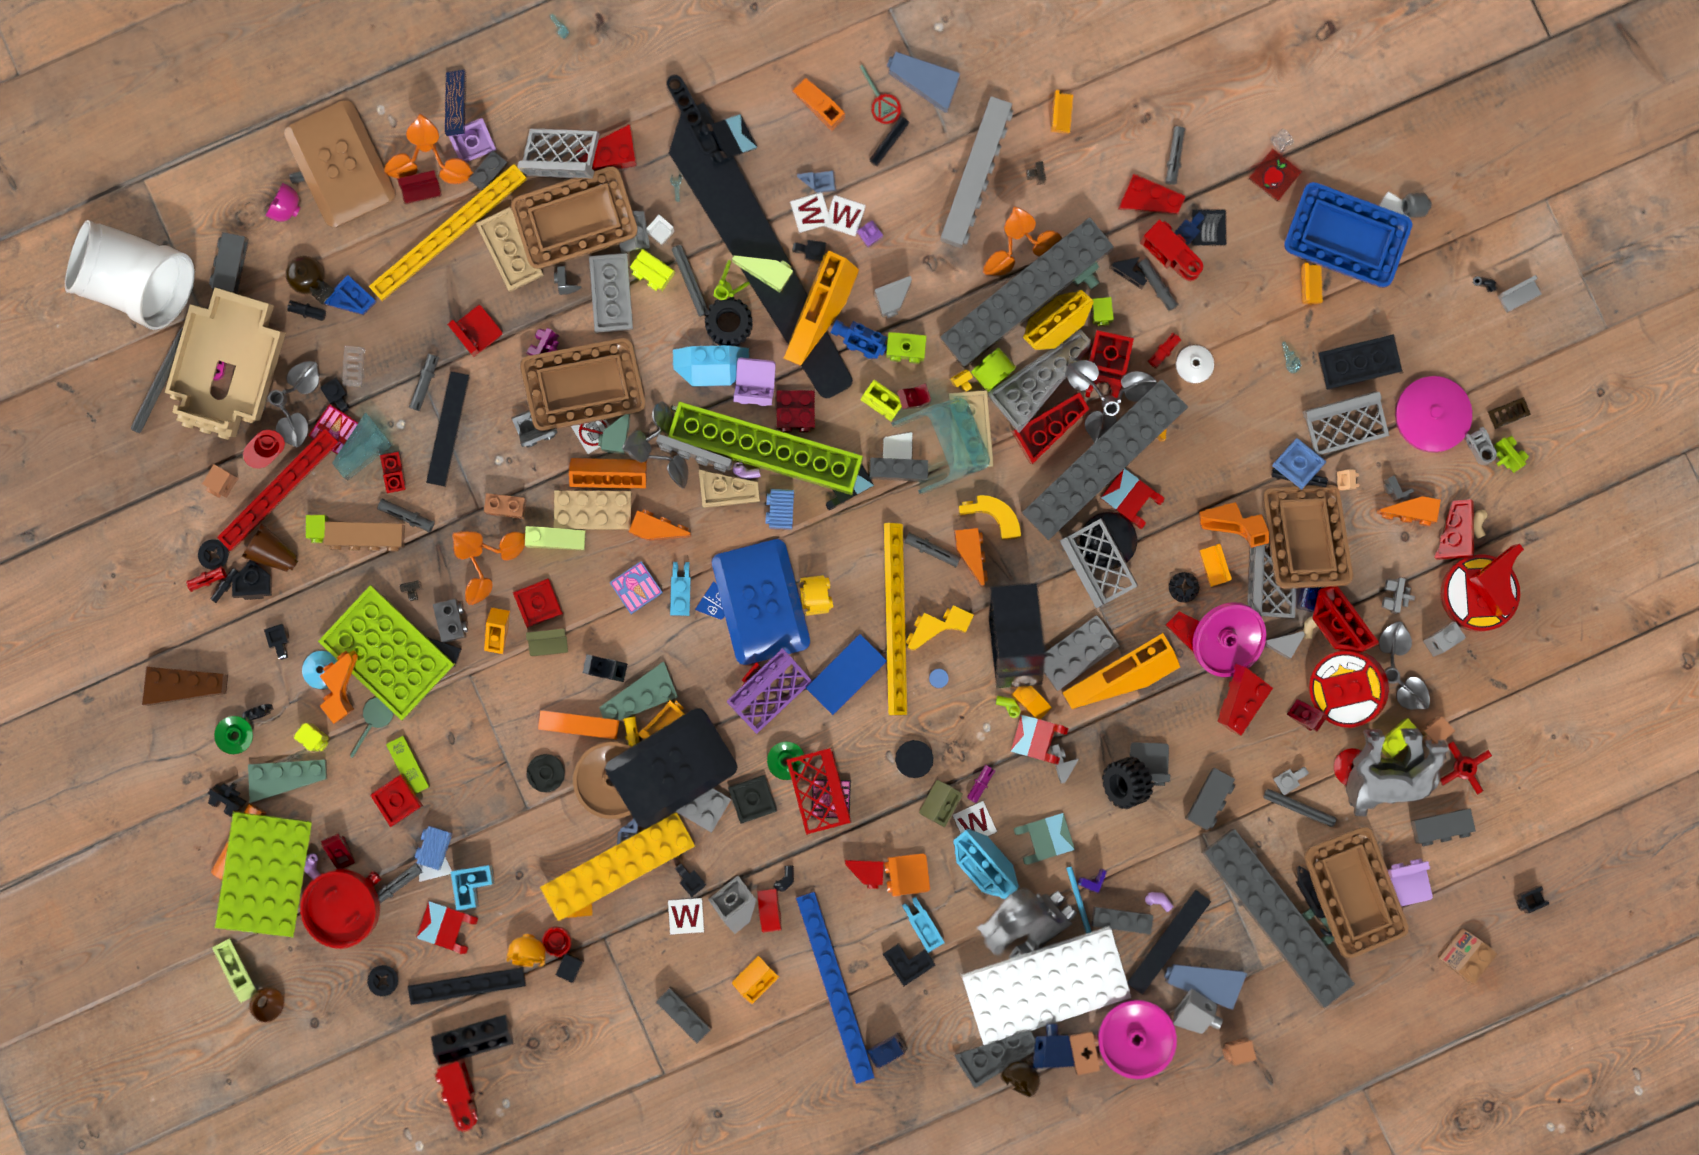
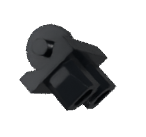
(228, 796)

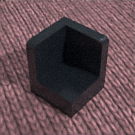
(569, 968)

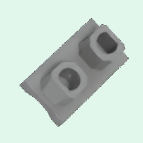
(1394, 603)

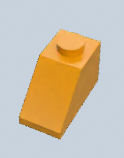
(496, 630)
(1031, 701)

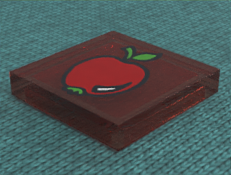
(1275, 175)

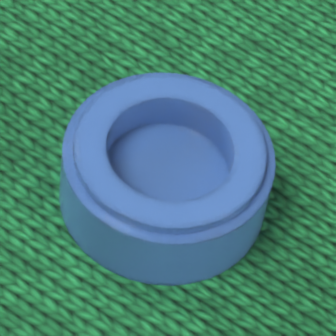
(938, 678)

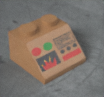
(1468, 956)

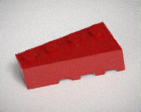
(1049, 426)

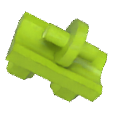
(1508, 455)

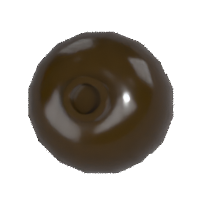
(303, 274)
(1022, 1077)

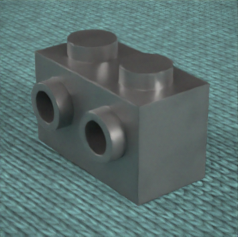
(450, 620)

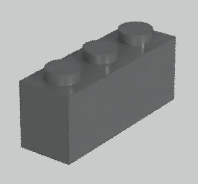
(229, 262)
(898, 469)
(1211, 799)
(1443, 827)
(1122, 920)
(683, 1014)

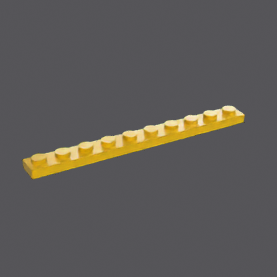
(448, 232)
(895, 619)

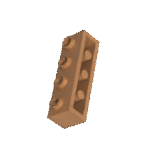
(364, 535)

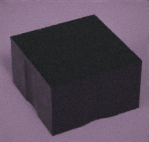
(1016, 635)

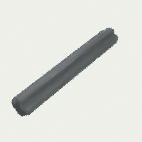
(690, 280)
(1299, 807)

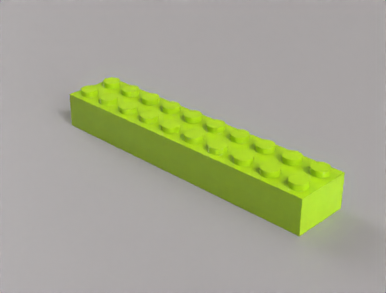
(766, 448)

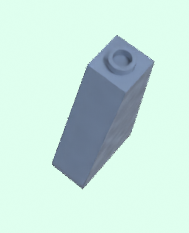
(925, 79)
(1215, 984)

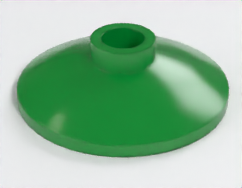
(224, 732)
(776, 756)

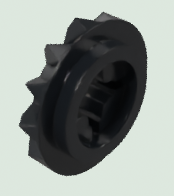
(204, 556)
(1177, 593)
(257, 712)
(373, 981)

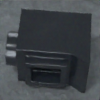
(1537, 896)

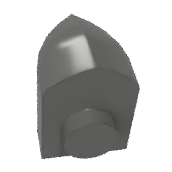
(560, 278)

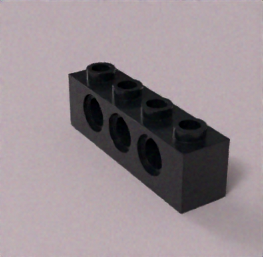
(472, 1040)

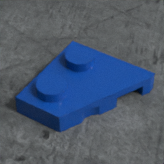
(350, 297)

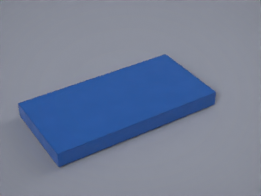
(846, 674)

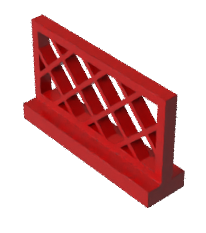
(835, 787)

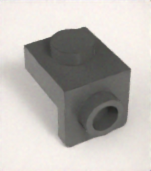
(1392, 487)

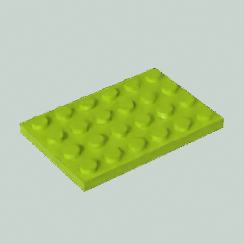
(392, 653)
(263, 874)

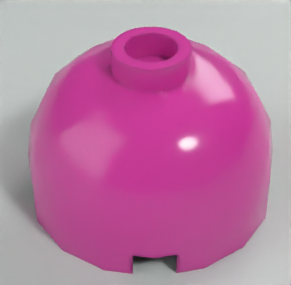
(284, 204)

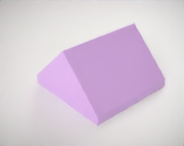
(474, 142)

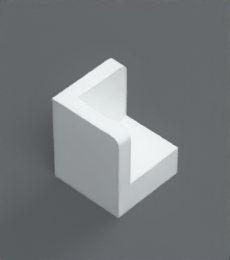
(660, 230)

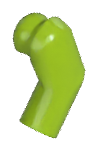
(1010, 704)

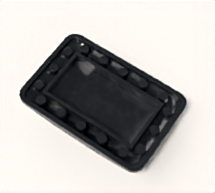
(671, 768)

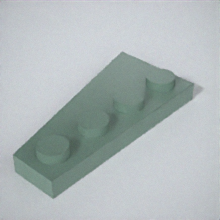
(642, 695)
(276, 778)

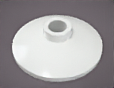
(1193, 373)

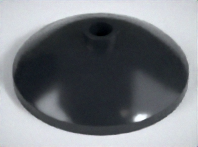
(1122, 533)

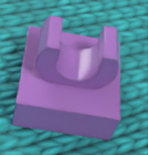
(869, 233)

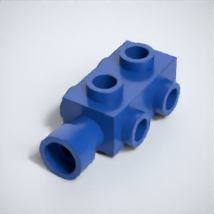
(861, 338)

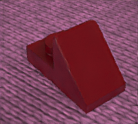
(914, 397)
(1307, 715)
(338, 851)

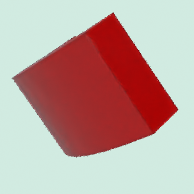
(393, 472)
(769, 910)

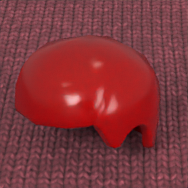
(556, 941)

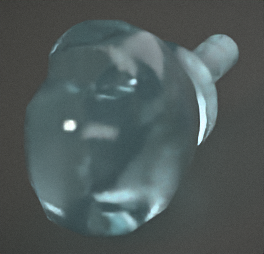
(1293, 363)

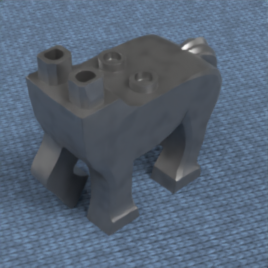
(1390, 780)
(1030, 915)

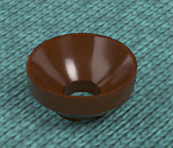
(272, 1007)

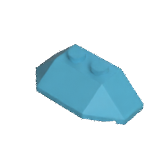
(708, 364)
(985, 864)

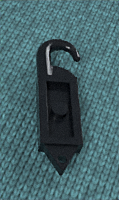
(1307, 889)

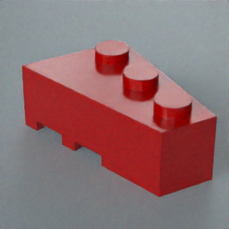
(614, 151)
(1243, 700)

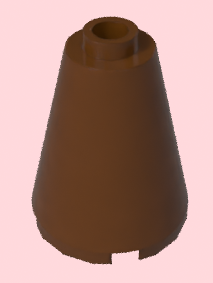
(270, 551)

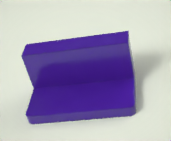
(1094, 886)

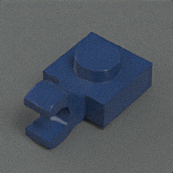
(1189, 230)

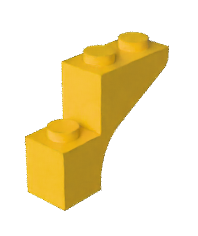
(930, 626)

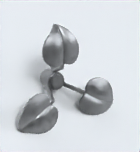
(304, 379)
(1134, 384)
(639, 448)
(1414, 692)

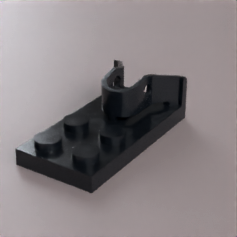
(1360, 362)

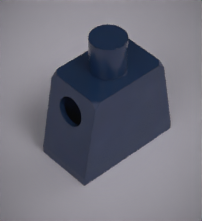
(887, 1050)
(1053, 1050)

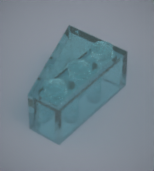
(361, 448)

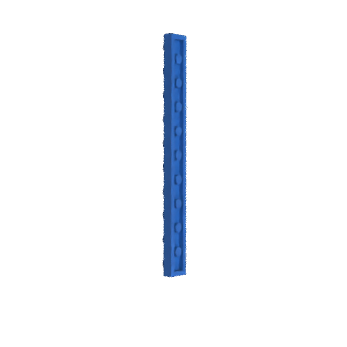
(835, 987)

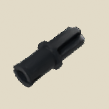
(306, 310)

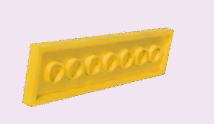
(617, 866)

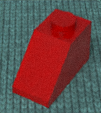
(868, 872)

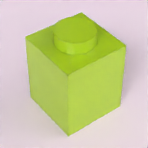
(1102, 311)
(315, 527)

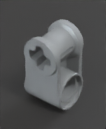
(1479, 445)

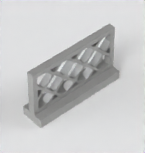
(554, 167)
(1341, 407)
(1083, 567)
(1256, 582)

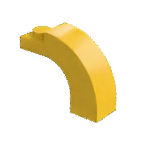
(999, 510)

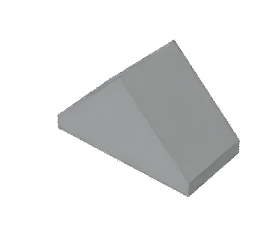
(1285, 645)

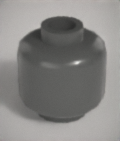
(1416, 205)

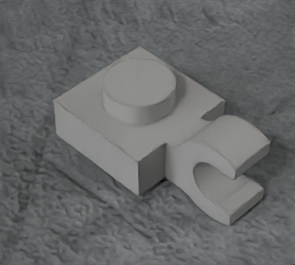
(1288, 781)

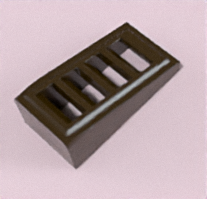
(1504, 422)

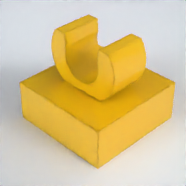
(961, 379)

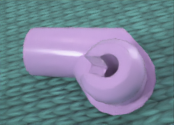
(743, 473)
(311, 865)
(1159, 898)

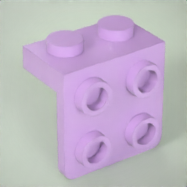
(755, 381)
(1411, 882)

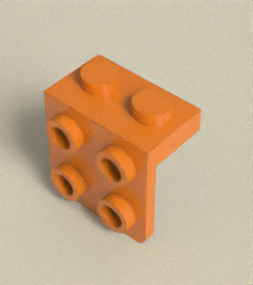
(907, 874)

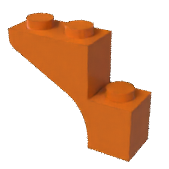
(1229, 520)
(337, 678)

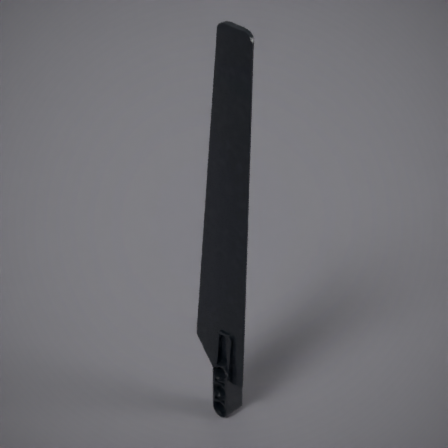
(747, 233)

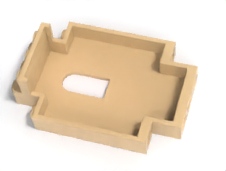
(231, 332)

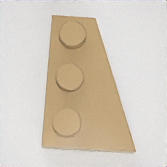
(726, 490)

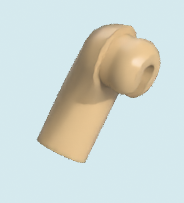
(1479, 517)
(1309, 625)

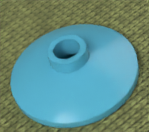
(310, 666)

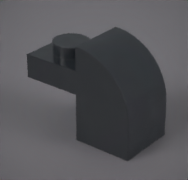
(605, 668)

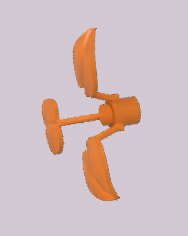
(424, 136)
(1016, 226)
(470, 544)

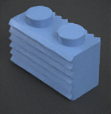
(781, 509)
(433, 847)

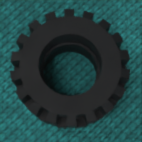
(724, 306)
(1127, 782)

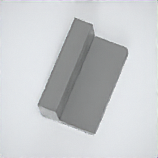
(641, 240)
(1519, 294)

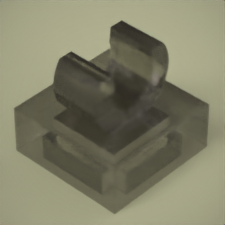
(1037, 173)
(323, 292)
(411, 589)

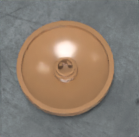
(593, 785)

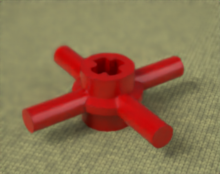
(1458, 765)

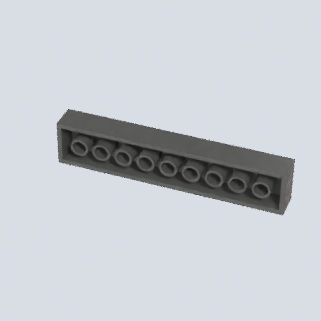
(1026, 293)
(1105, 459)
(1278, 918)

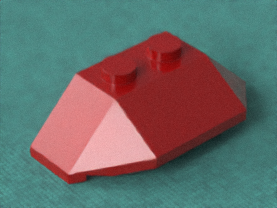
(1341, 621)

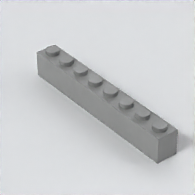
(976, 172)

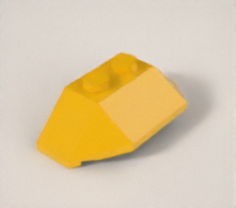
(1058, 320)

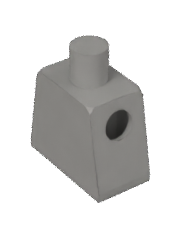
(1444, 638)
(1196, 1013)

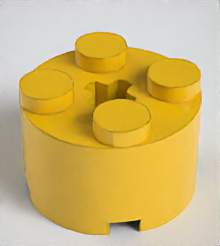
(815, 595)

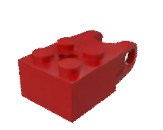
(1171, 250)
(1109, 369)
(458, 1093)

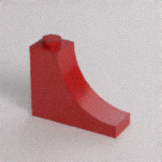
(1495, 584)

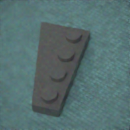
(991, 1059)

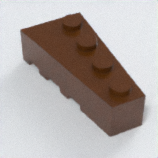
(174, 685)

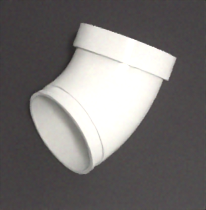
(129, 274)

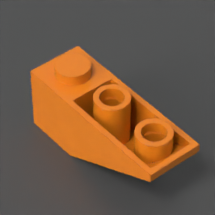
(819, 104)
(1417, 509)
(651, 528)
(969, 549)

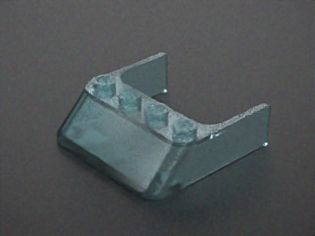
(957, 437)

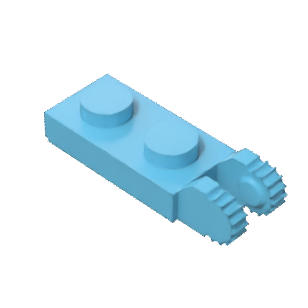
(680, 592)
(924, 927)

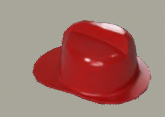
(263, 448)

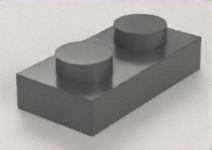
(488, 171)

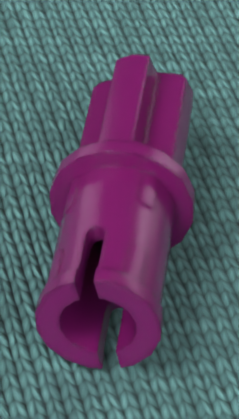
(980, 784)

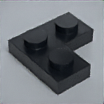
(905, 968)

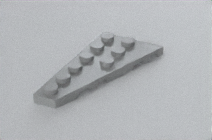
(1030, 387)

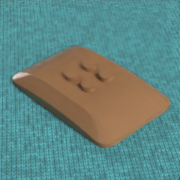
(339, 163)
(574, 218)
(582, 384)
(1307, 537)
(1356, 892)

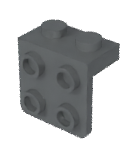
(527, 432)
(1155, 758)

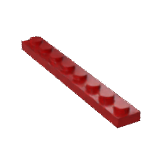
(278, 490)

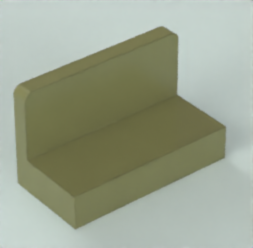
(547, 642)
(940, 803)

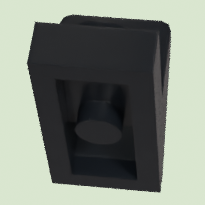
(1124, 269)

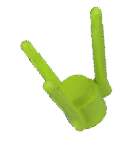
(724, 288)

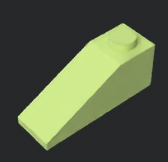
(768, 271)
(554, 538)
(234, 970)

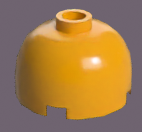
(526, 951)

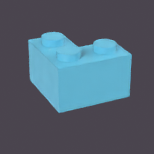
(465, 885)

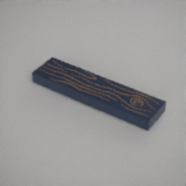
(455, 102)

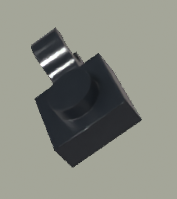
(813, 250)
(334, 393)
(277, 637)
(691, 881)

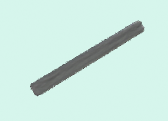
(156, 387)

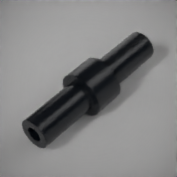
(224, 585)

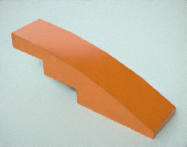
(578, 724)

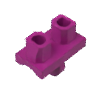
(547, 343)

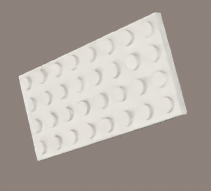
(1046, 985)

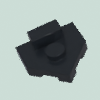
(251, 582)

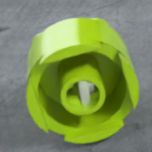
(993, 369)

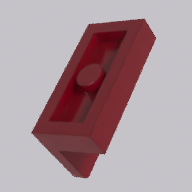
(419, 187)

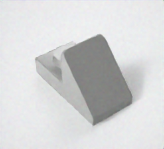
(1063, 768)

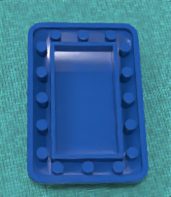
(1348, 235)
(760, 601)

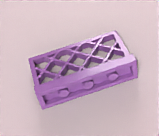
(762, 683)

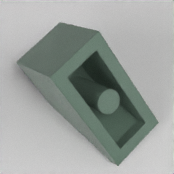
(615, 436)

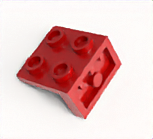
(476, 330)

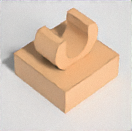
(1347, 480)

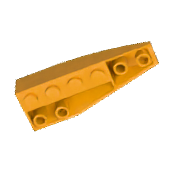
(822, 305)
(1127, 674)

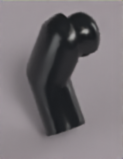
(1485, 282)
(787, 880)

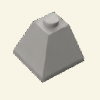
(892, 296)
(734, 904)

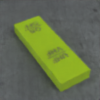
(407, 764)

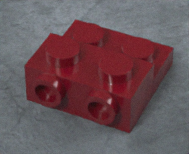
(796, 410)

